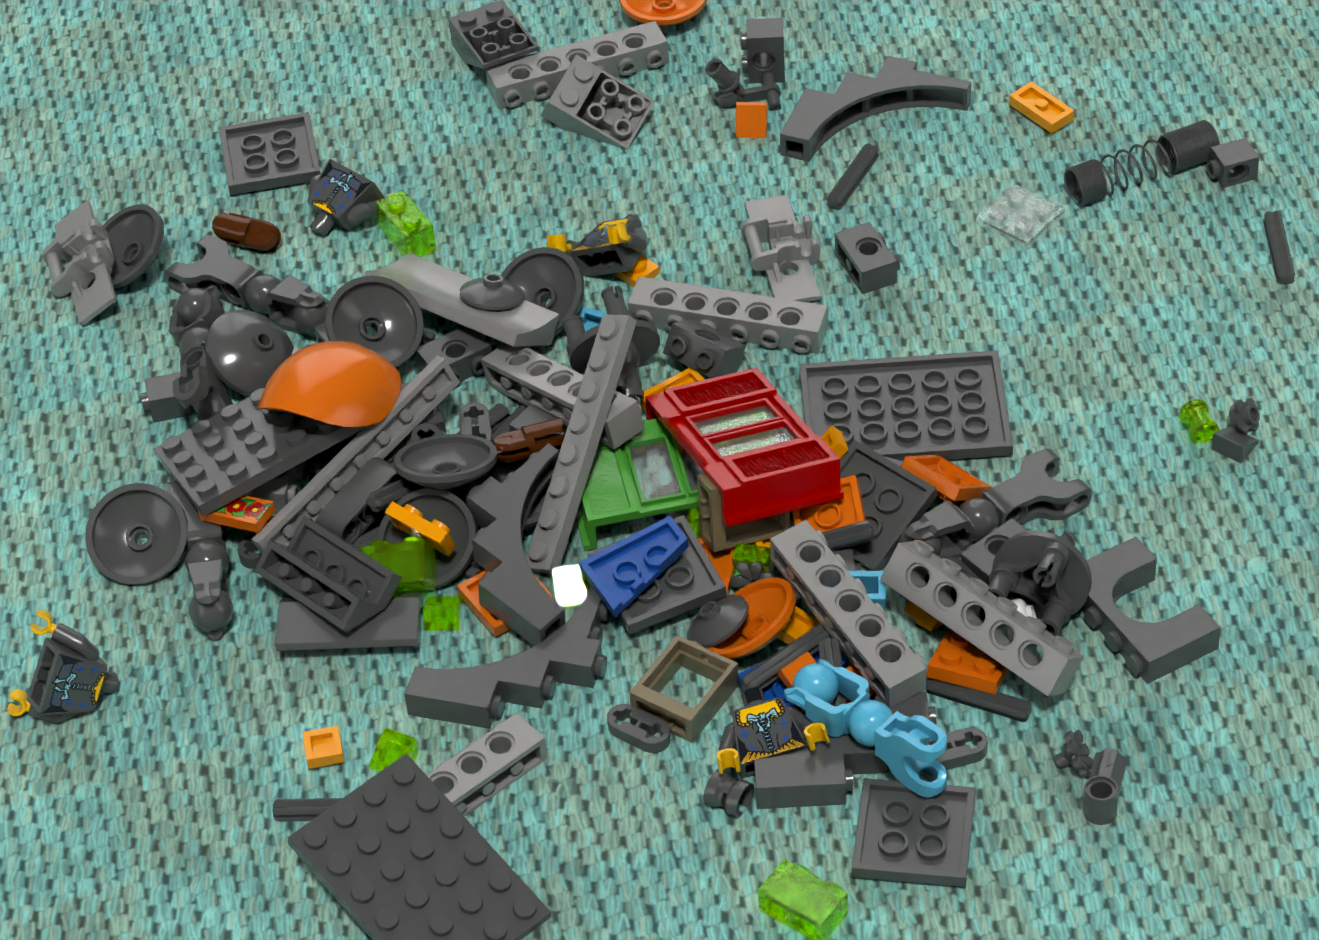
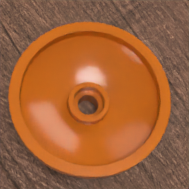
(662, 11)
(770, 610)

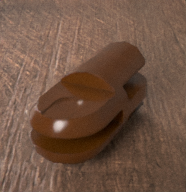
(246, 232)
(529, 439)

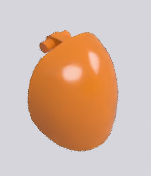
(334, 385)

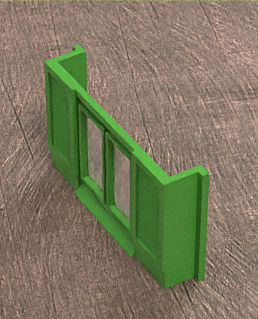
(637, 481)

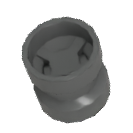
(728, 792)

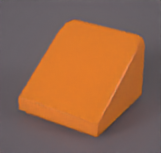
(751, 120)

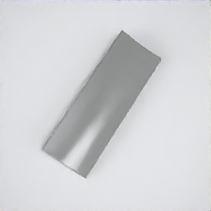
(439, 292)

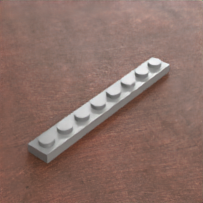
(373, 441)
(580, 443)

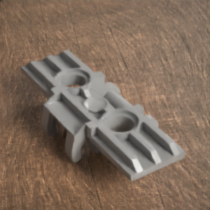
(790, 245)
(88, 256)

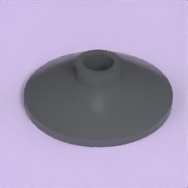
(492, 293)
(718, 620)

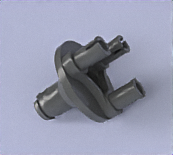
(642, 347)
(1044, 574)

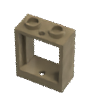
(718, 535)
(681, 719)

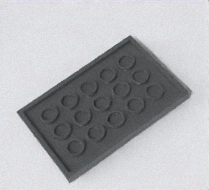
(912, 404)
(242, 450)
(415, 864)

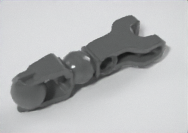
(286, 301)
(189, 326)
(1022, 498)
(207, 565)

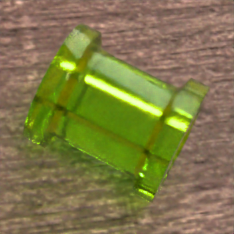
(1196, 417)

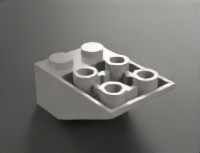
(597, 105)

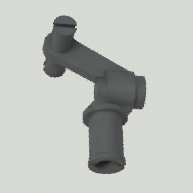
(732, 91)

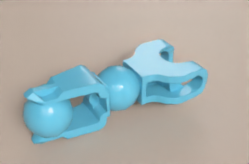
(896, 737)

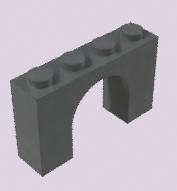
(1147, 647)

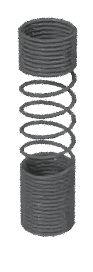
(1186, 146)

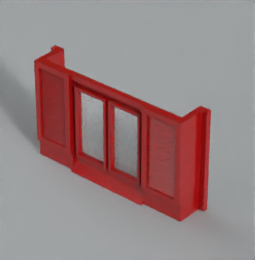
(749, 445)

